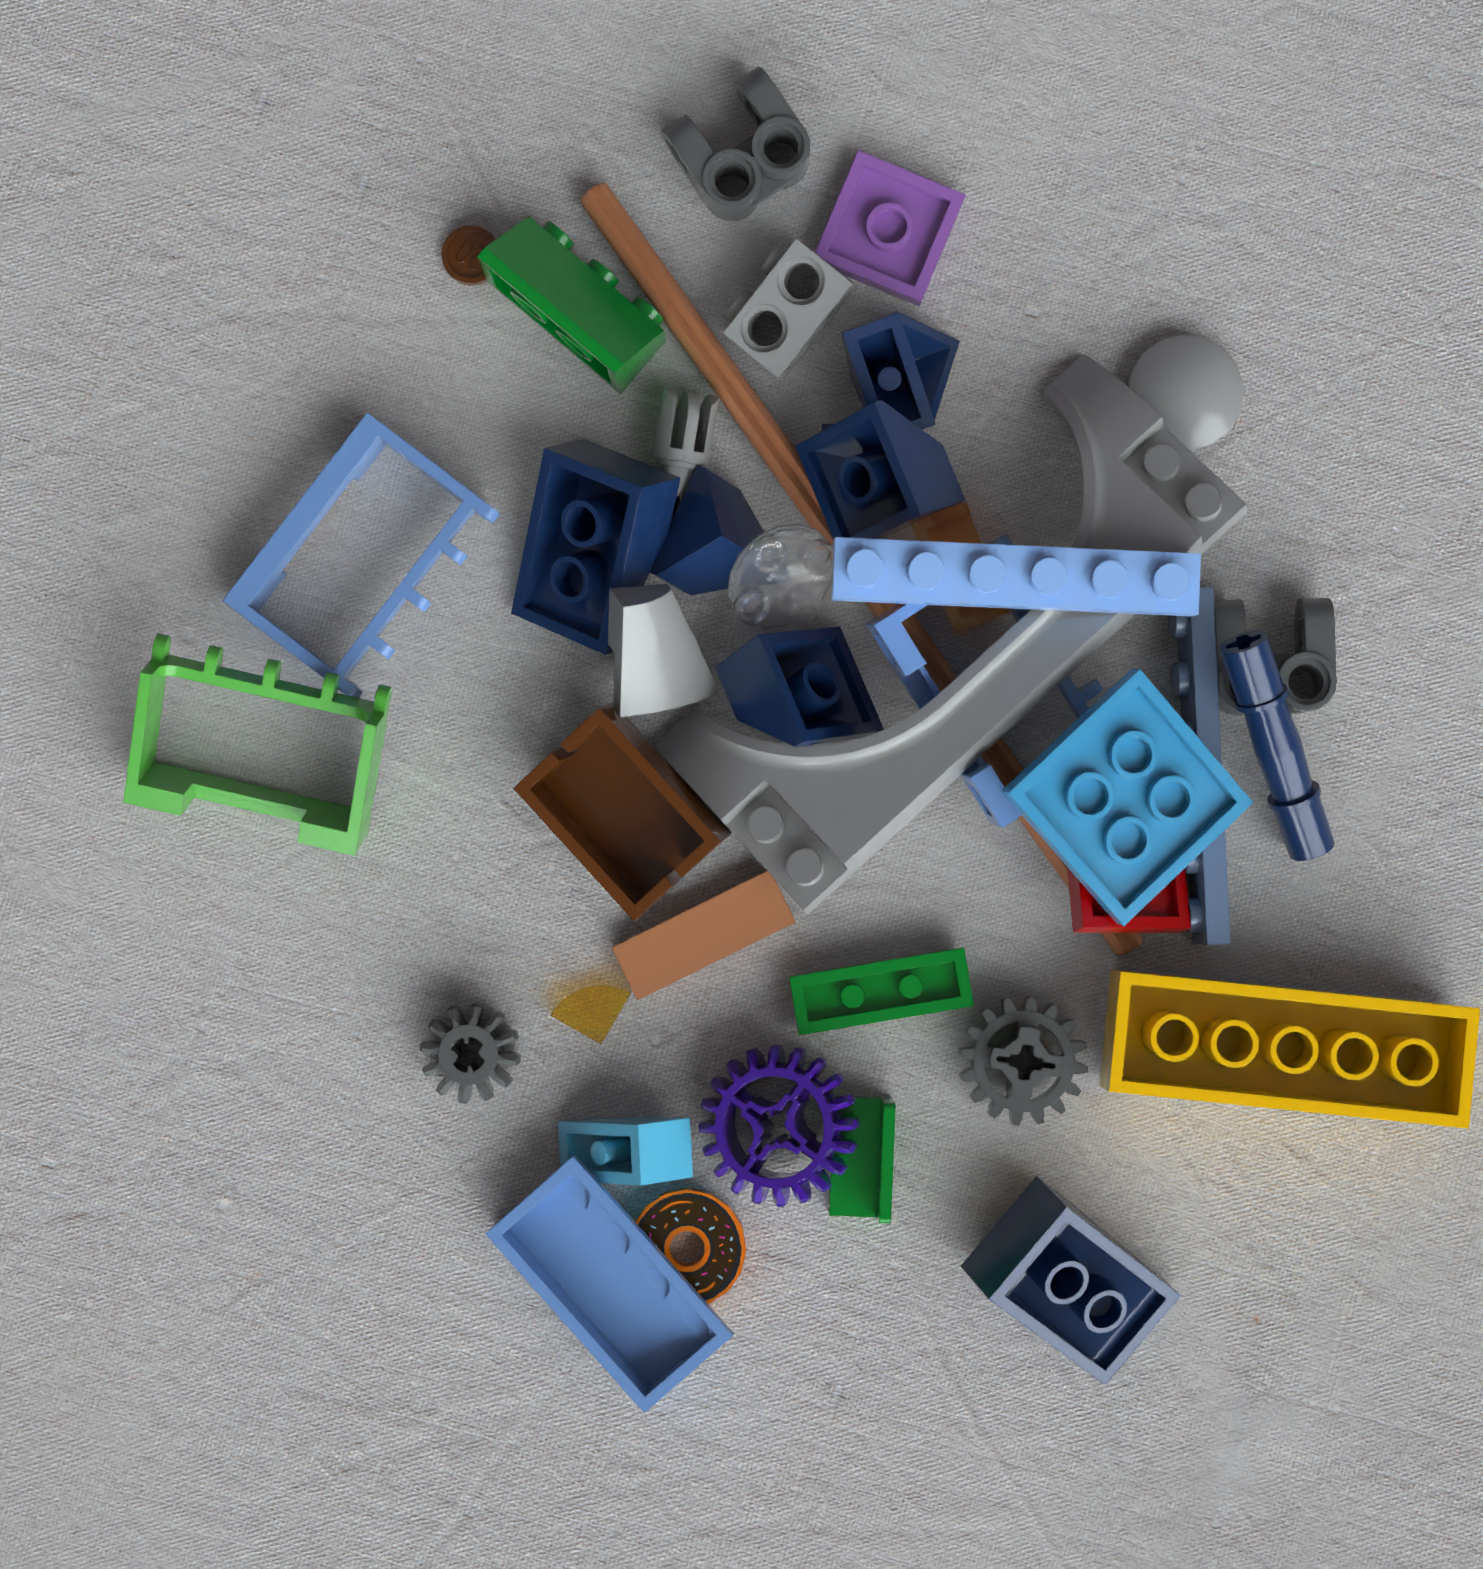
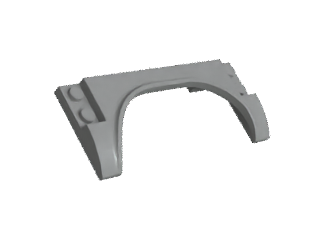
(831, 807)

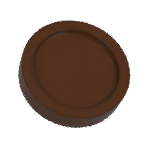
(461, 254)

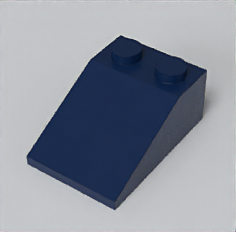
(589, 531)
(1069, 1281)

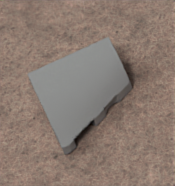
(655, 653)

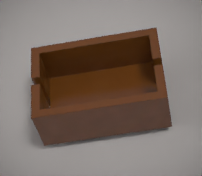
(622, 810)

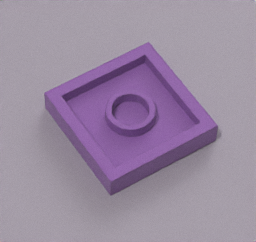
(889, 227)

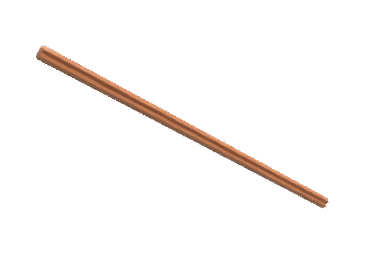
(774, 448)

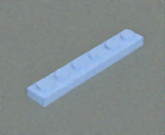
(1015, 576)

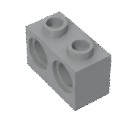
(800, 318)

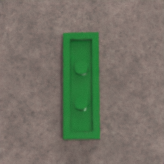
(881, 991)

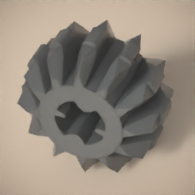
(450, 1053)

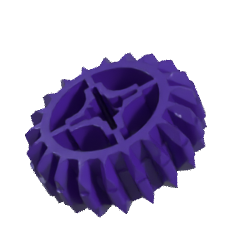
(802, 1138)

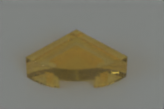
(592, 1010)

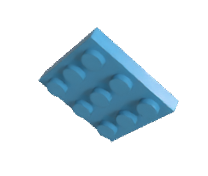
(1127, 796)

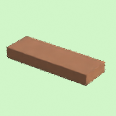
(703, 934)

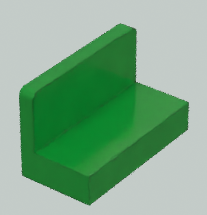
(868, 1181)

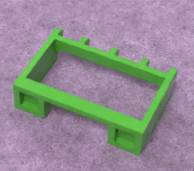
(174, 788)

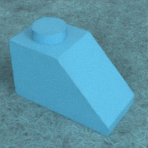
(630, 1148)

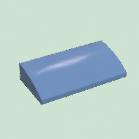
(609, 1283)

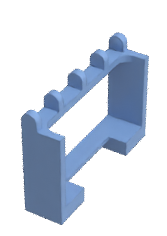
(347, 464)
(909, 667)

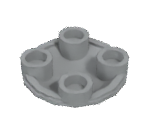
(1191, 387)

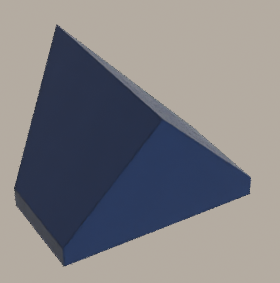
(900, 364)
(706, 535)

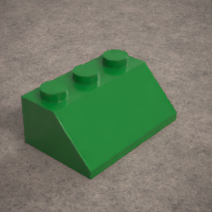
(573, 301)

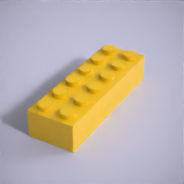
(1289, 1048)

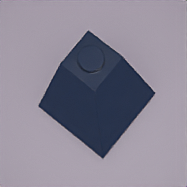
(877, 473)
(799, 687)

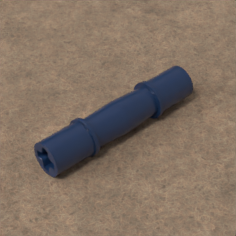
(1277, 745)

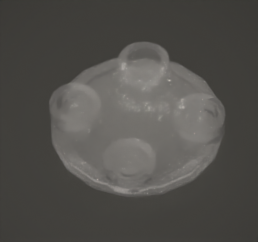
(781, 577)

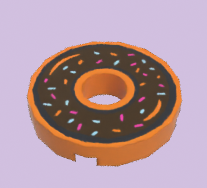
(716, 1225)

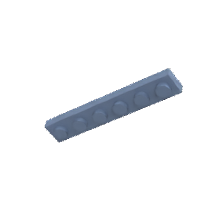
(1196, 684)

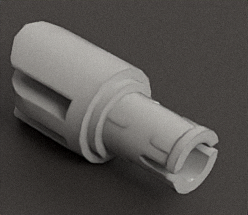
(682, 456)

